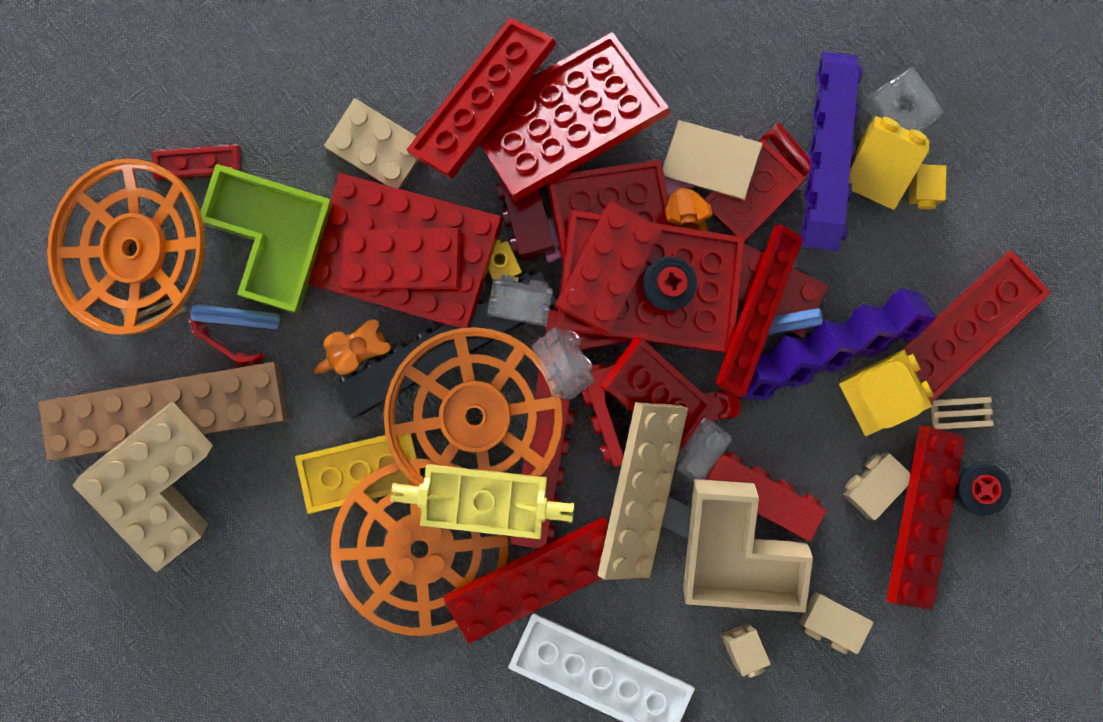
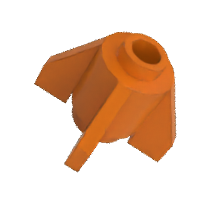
(688, 209)

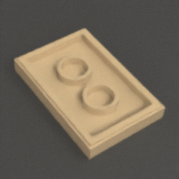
(712, 160)

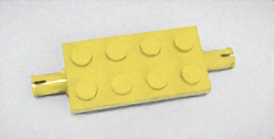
(483, 501)

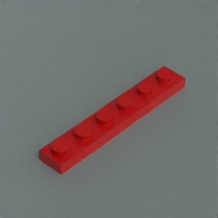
(759, 311)

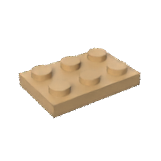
(373, 145)

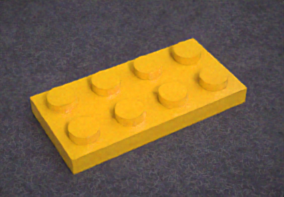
(334, 472)

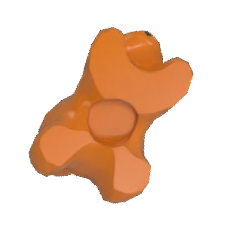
(347, 351)

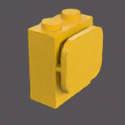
(887, 161)
(886, 392)

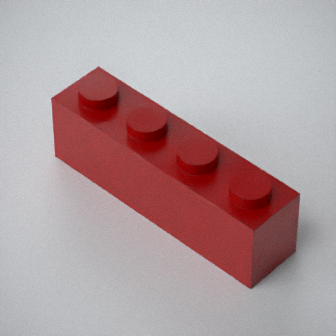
(776, 500)

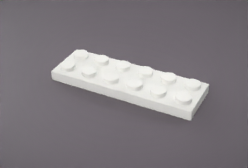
(598, 674)

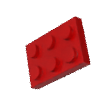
(770, 186)

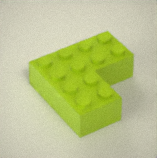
(284, 228)

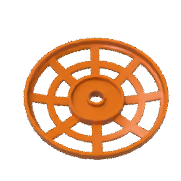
(115, 246)
(469, 395)
(401, 560)

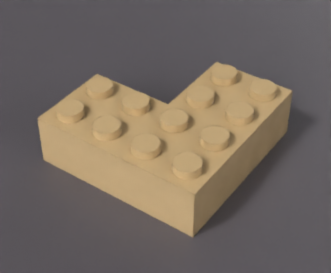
(135, 487)
(731, 566)

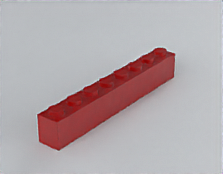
(540, 444)

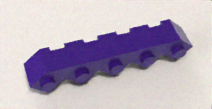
(831, 151)
(835, 344)

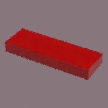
(197, 161)

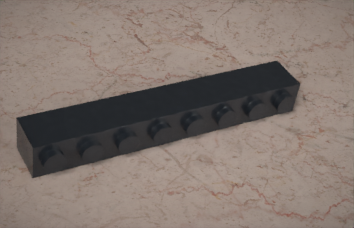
(369, 388)

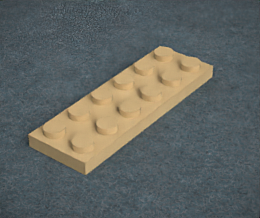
(642, 491)

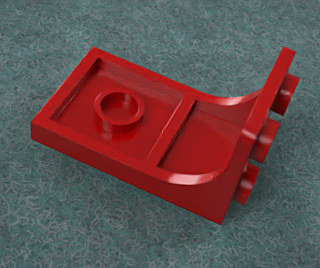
(601, 422)

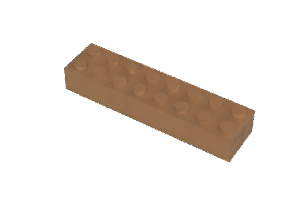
(211, 401)

